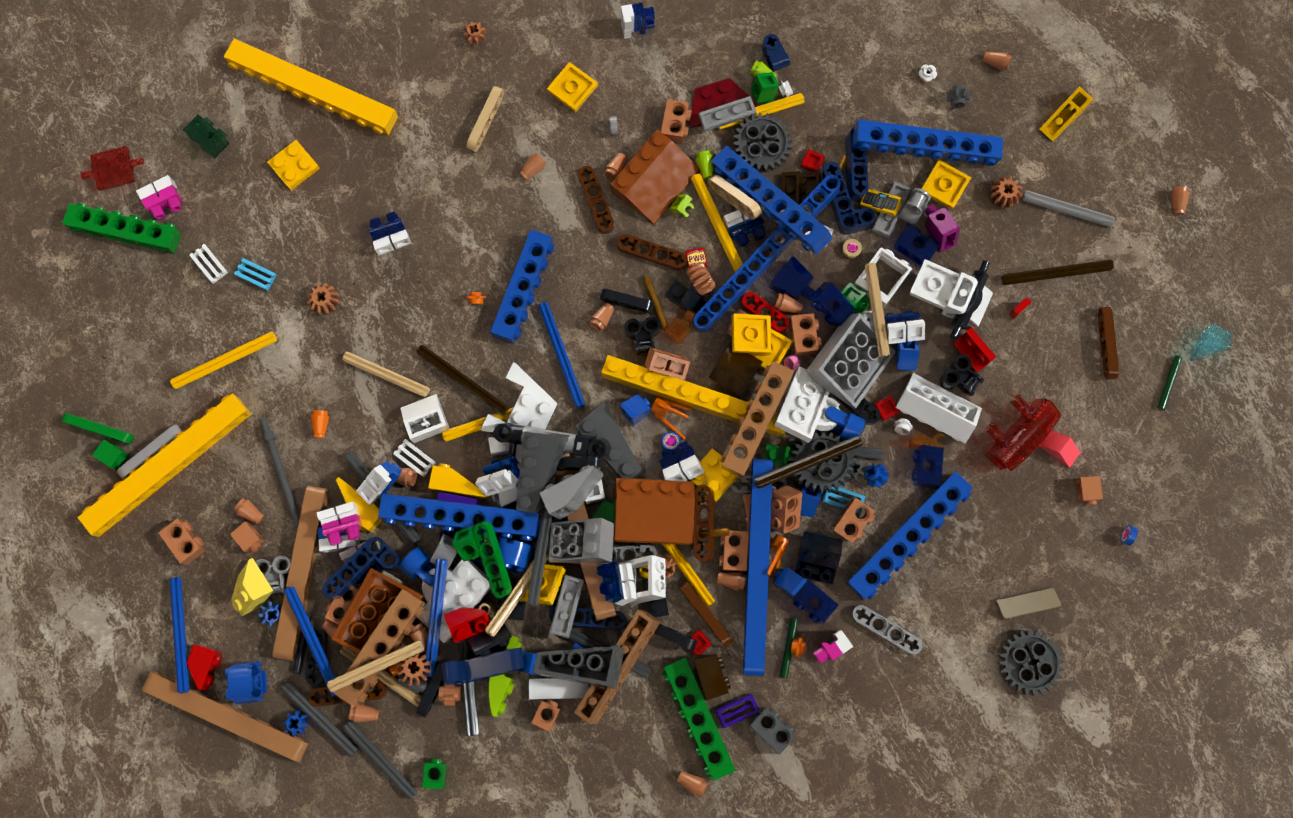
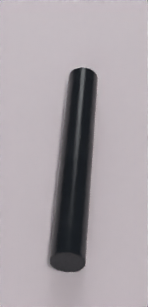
(300, 652)

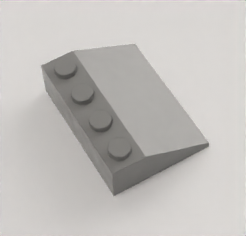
(849, 361)

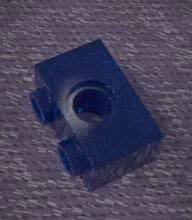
(918, 255)
(841, 306)
(934, 457)
(826, 604)

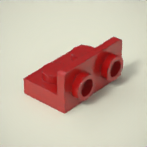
(975, 348)

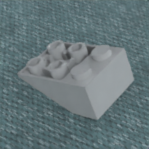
(571, 492)
(581, 541)

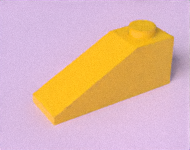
(1066, 113)
(448, 481)
(367, 513)

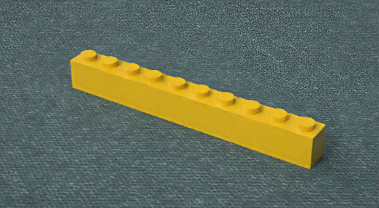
(311, 87)
(682, 392)
(164, 465)

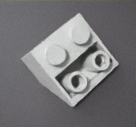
(424, 418)

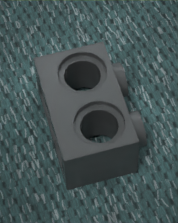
(769, 734)

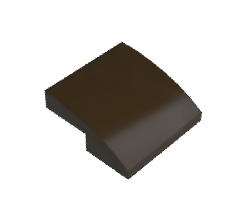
(799, 185)

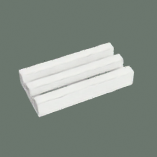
(199, 252)
(402, 448)

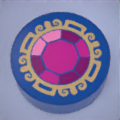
(670, 441)
(1129, 535)

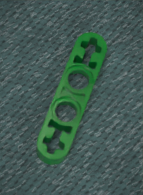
(97, 428)
(496, 558)

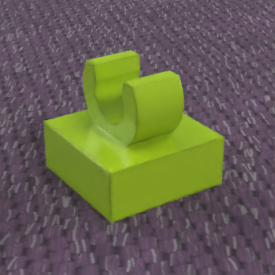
(680, 204)

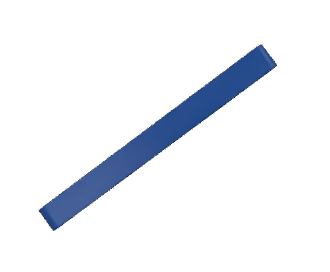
(763, 262)
(757, 571)

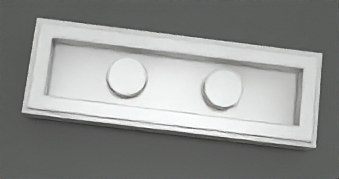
(556, 689)

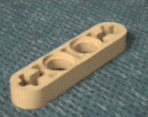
(485, 119)
(734, 197)

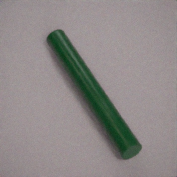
(1169, 382)
(787, 654)

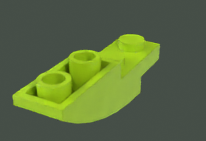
(501, 685)

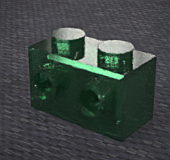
(206, 136)

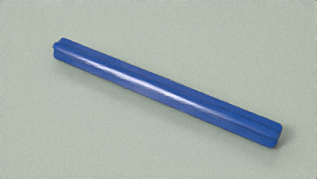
(561, 355)
(435, 614)
(179, 635)
(310, 635)

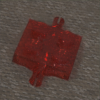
(112, 168)

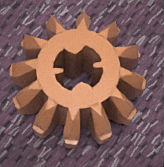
(1003, 185)
(701, 278)
(326, 292)
(420, 665)

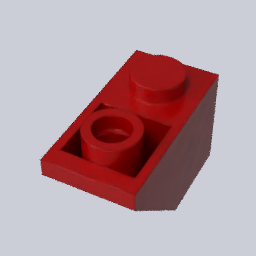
(466, 622)
(202, 665)

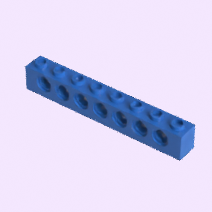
(990, 145)
(819, 234)
(955, 484)
(391, 503)

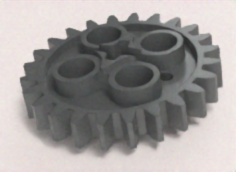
(759, 127)
(837, 470)
(1014, 668)

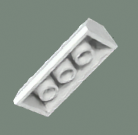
(939, 408)

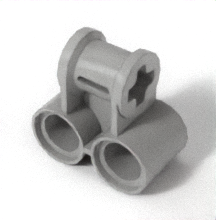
(915, 206)
(274, 574)

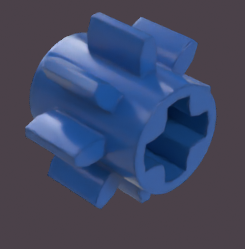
(876, 475)
(275, 613)
(301, 724)

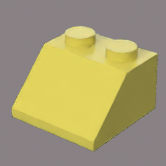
(250, 589)

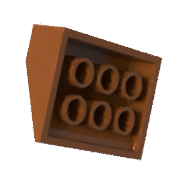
(654, 177)
(653, 511)
(368, 609)

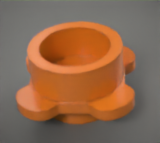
(475, 298)
(798, 647)

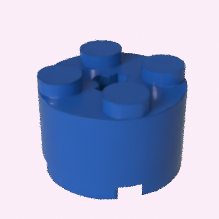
(515, 555)
(246, 682)

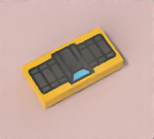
(881, 202)

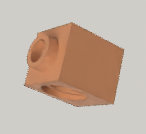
(1089, 490)
(247, 538)
(539, 721)

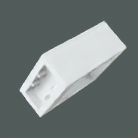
(899, 265)
(656, 585)

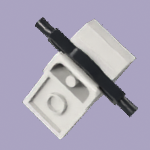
(959, 295)

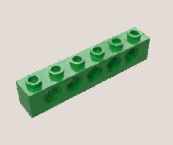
(77, 214)
(724, 765)

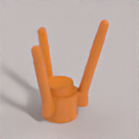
(662, 407)
(778, 546)

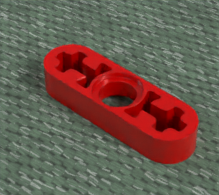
(751, 309)

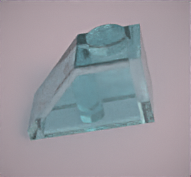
(1212, 342)

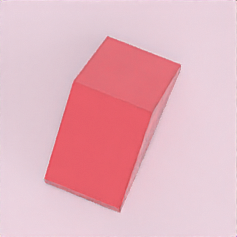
(1061, 448)

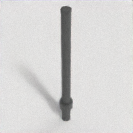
(269, 437)

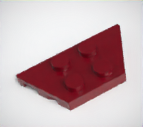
(715, 95)

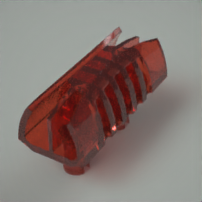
(1024, 434)

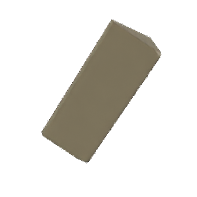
(1028, 603)

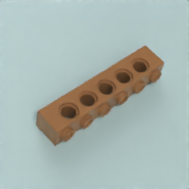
(782, 376)
(404, 600)
(633, 641)

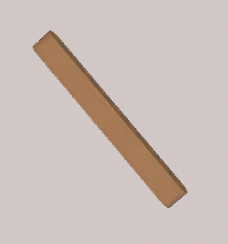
(300, 571)
(601, 607)
(226, 717)

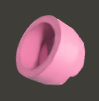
(792, 359)

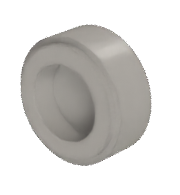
(613, 125)

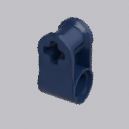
(776, 56)

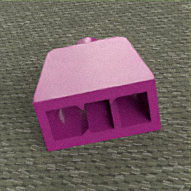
(942, 227)

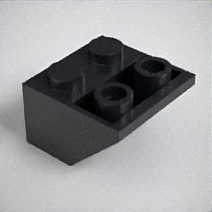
(818, 557)
(482, 642)

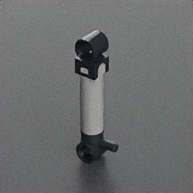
(577, 444)

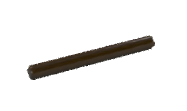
(1057, 272)
(462, 380)
(808, 462)

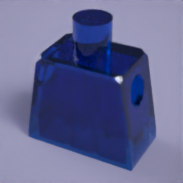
(793, 280)

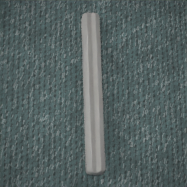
(1068, 208)

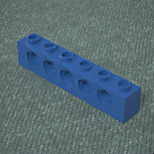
(534, 242)

